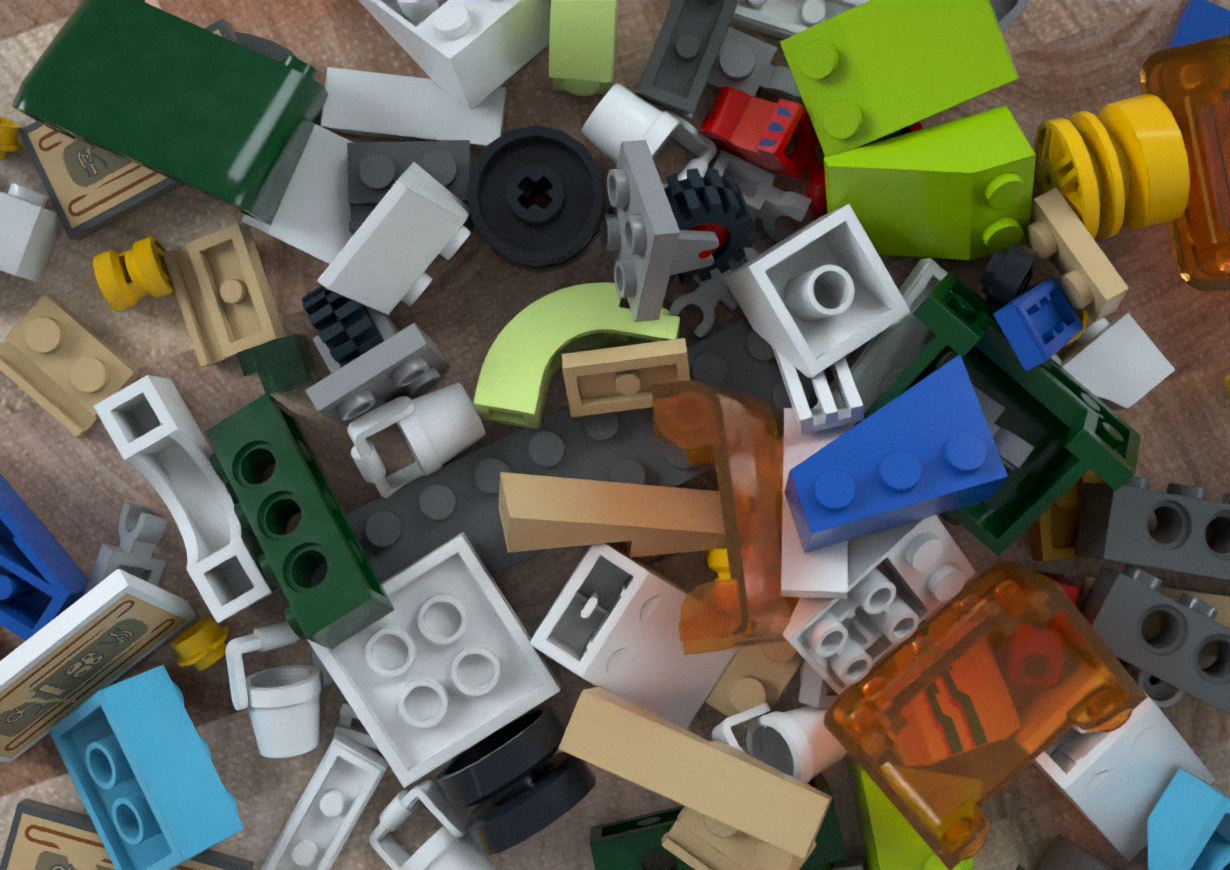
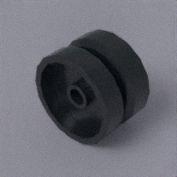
(530, 164)
(516, 781)

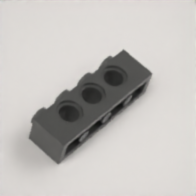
(1116, 528)
(1116, 612)

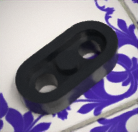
(1008, 274)

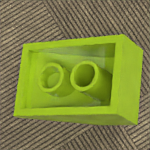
(895, 66)
(940, 188)

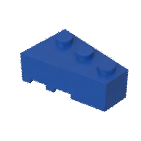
(899, 464)
(35, 570)

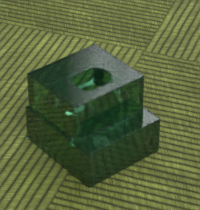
(280, 364)

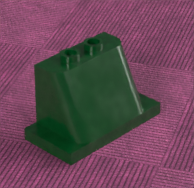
(1041, 405)

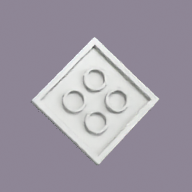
(440, 664)

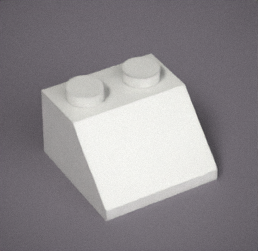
(398, 243)
(818, 292)

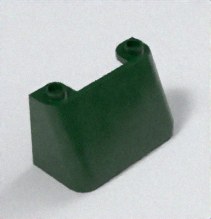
(177, 101)

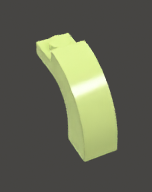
(582, 45)
(531, 347)

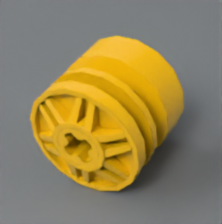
(1116, 166)

